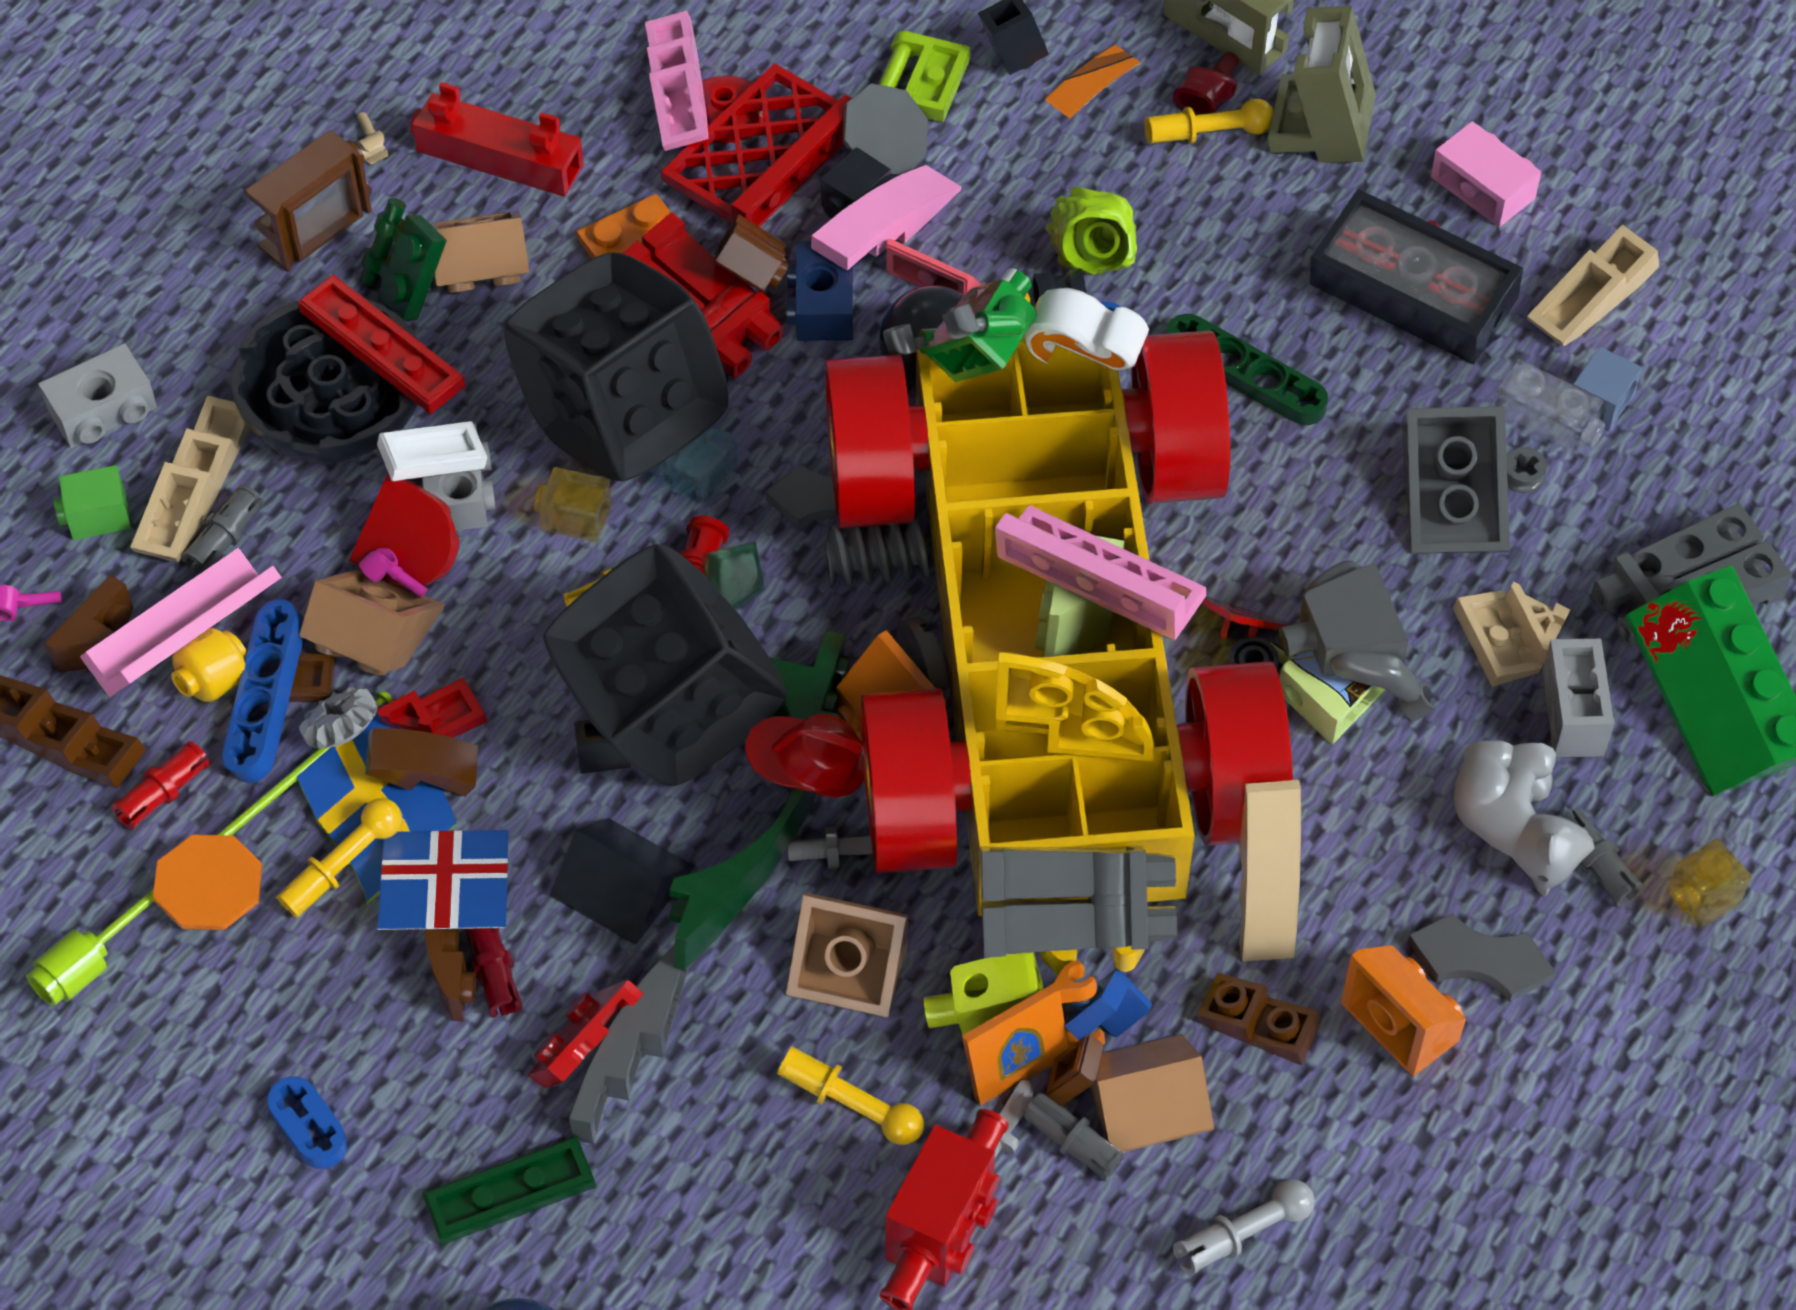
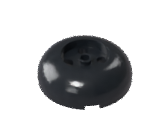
(355, 397)

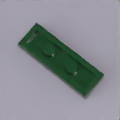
(509, 1190)

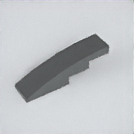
(632, 1033)

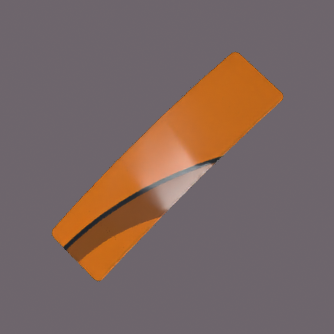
(1090, 80)

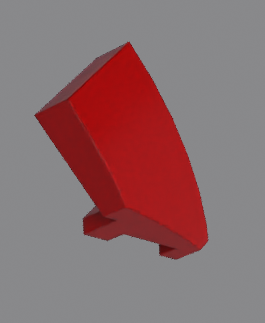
(443, 712)

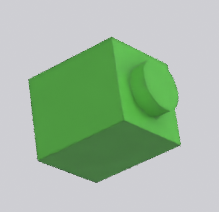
(93, 503)

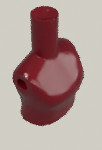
(1207, 88)

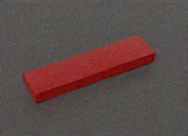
(381, 344)

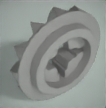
(338, 718)

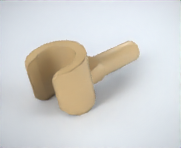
(372, 142)

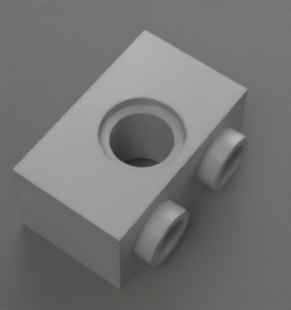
(98, 396)

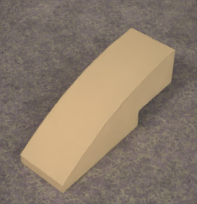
(1595, 286)

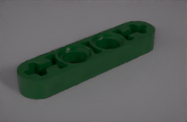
(1256, 363)

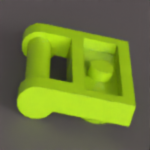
(935, 74)

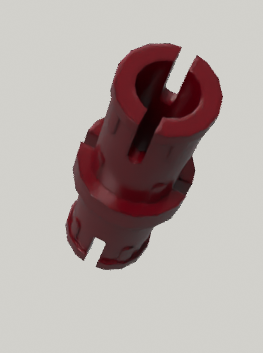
(493, 968)

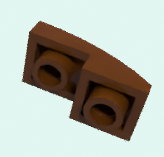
(411, 756)
(449, 971)
(1250, 1015)

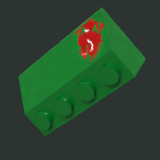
(1719, 679)

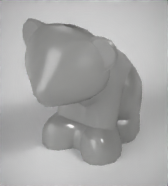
(1495, 803)

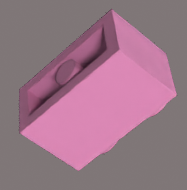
(1485, 173)

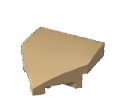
(1523, 643)

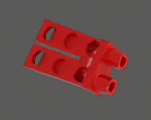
(728, 304)

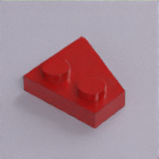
(586, 1028)

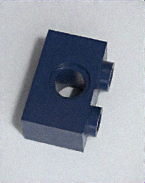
(822, 296)

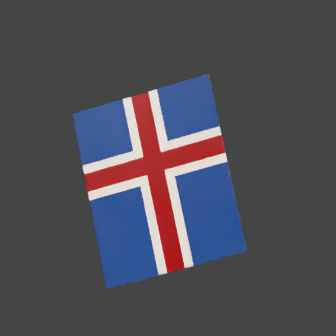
(444, 880)

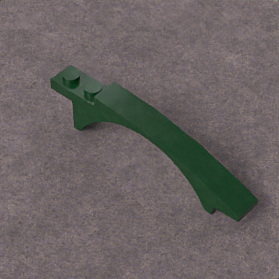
(721, 892)

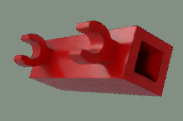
(497, 142)

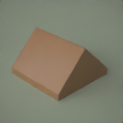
(848, 954)
(1151, 1093)

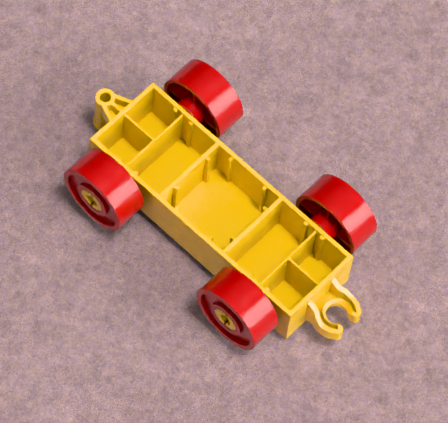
(1065, 446)

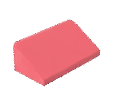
(925, 270)

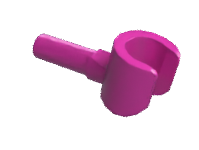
(383, 562)
(12, 599)

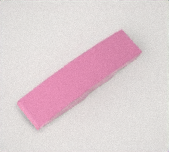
(676, 81)
(885, 213)

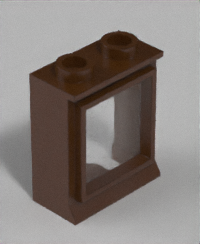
(310, 198)

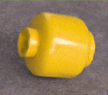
(209, 665)

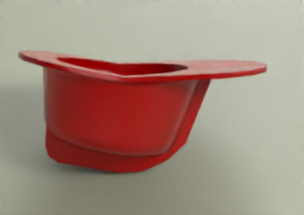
(807, 754)

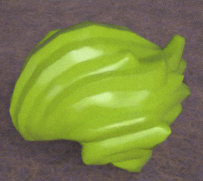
(1093, 231)

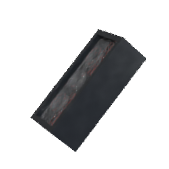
(1416, 276)

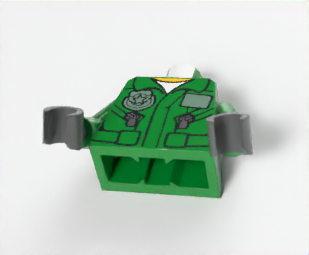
(978, 331)

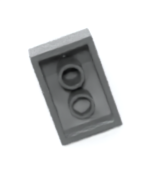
(1456, 479)

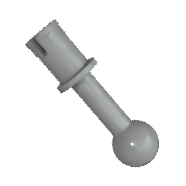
(1289, 1201)

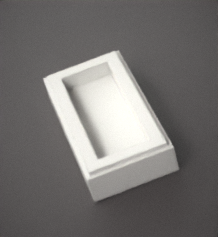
(432, 451)

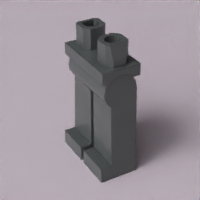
(1691, 554)
(1110, 918)

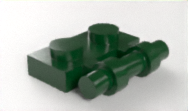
(413, 261)

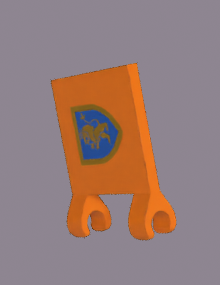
(1025, 1036)

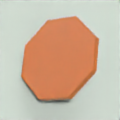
(207, 882)

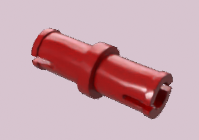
(160, 785)

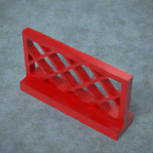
(794, 162)

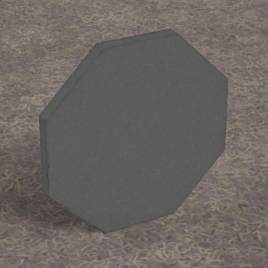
(887, 127)

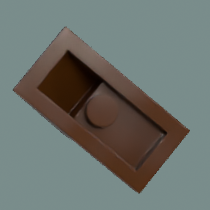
(91, 623)

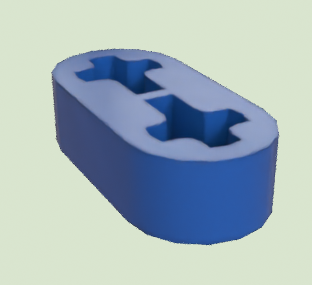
(297, 1128)

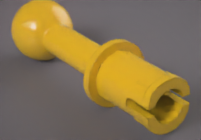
(1253, 117)
(379, 820)
(899, 1122)

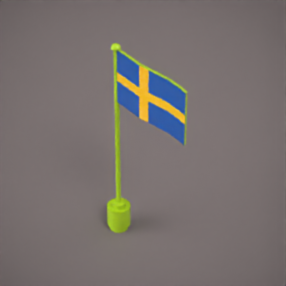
(336, 793)

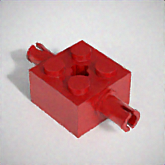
(940, 1208)

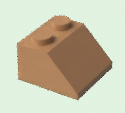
(482, 250)
(367, 621)

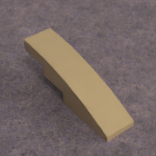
(191, 482)
(1270, 870)

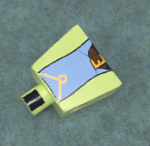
(1322, 700)

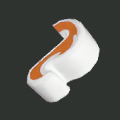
(1087, 328)

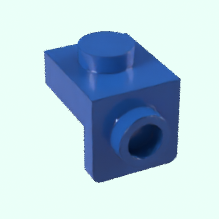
(1114, 1006)

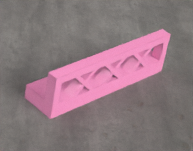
(1095, 578)
(175, 621)

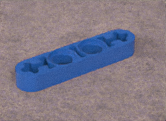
(256, 690)

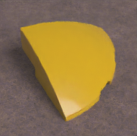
(1070, 707)

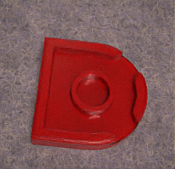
(413, 527)

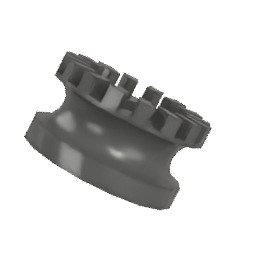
(1525, 458)

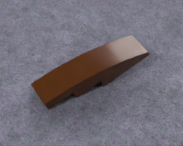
(65, 734)

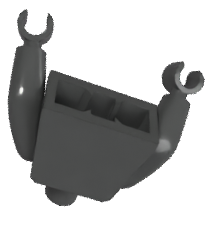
(1357, 634)

